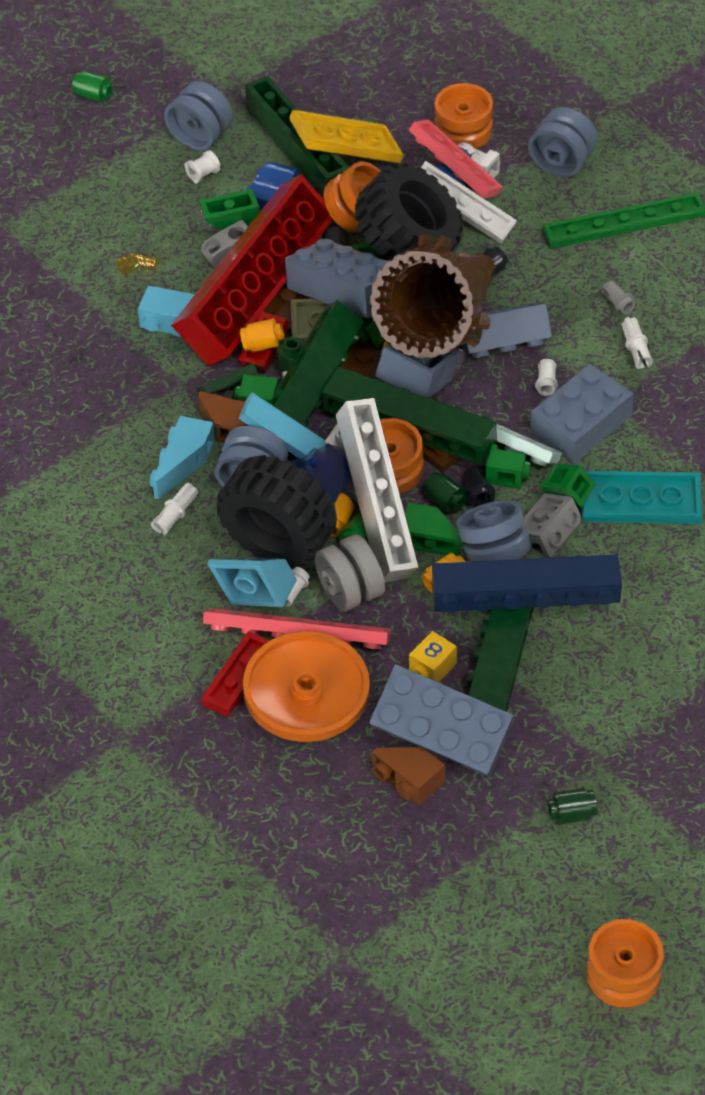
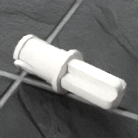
(636, 342)
(174, 509)

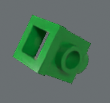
(507, 468)
(569, 481)

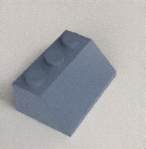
(511, 327)

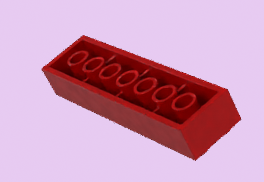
(252, 270)

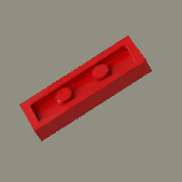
(227, 687)

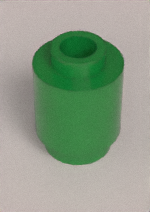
(92, 86)

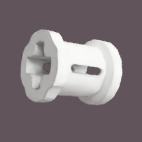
(202, 166)

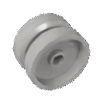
(349, 573)

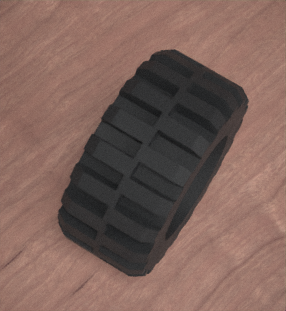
(404, 205)
(276, 510)

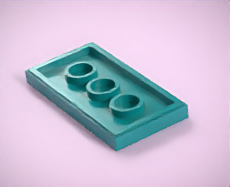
(644, 497)

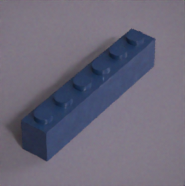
(526, 583)

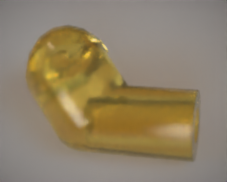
(134, 262)

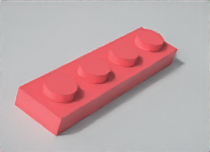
(455, 158)

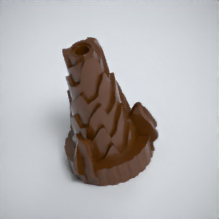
(432, 298)

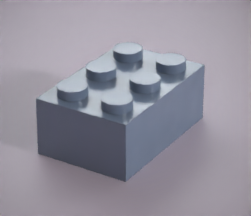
(581, 413)

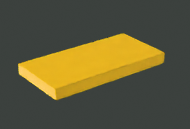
(346, 136)

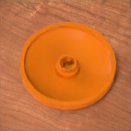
(306, 686)

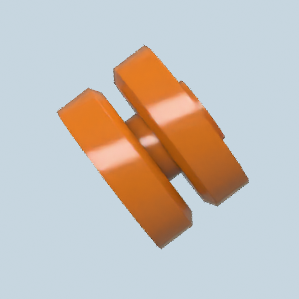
(464, 114)
(344, 189)
(405, 452)
(625, 963)

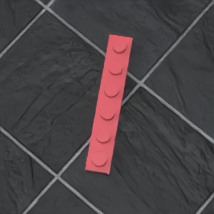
(279, 625)

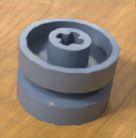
(198, 115)
(562, 142)
(246, 443)
(494, 532)

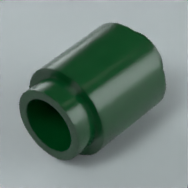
(288, 351)
(445, 492)
(572, 805)

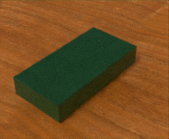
(227, 380)

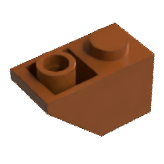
(222, 412)
(410, 770)

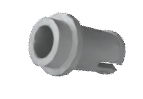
(623, 301)

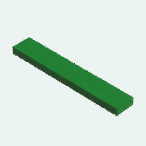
(623, 220)

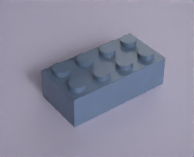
(334, 273)
(442, 720)

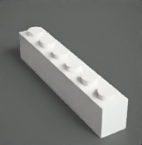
(376, 489)

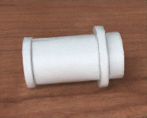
(546, 382)
(302, 582)

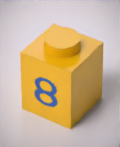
(433, 657)

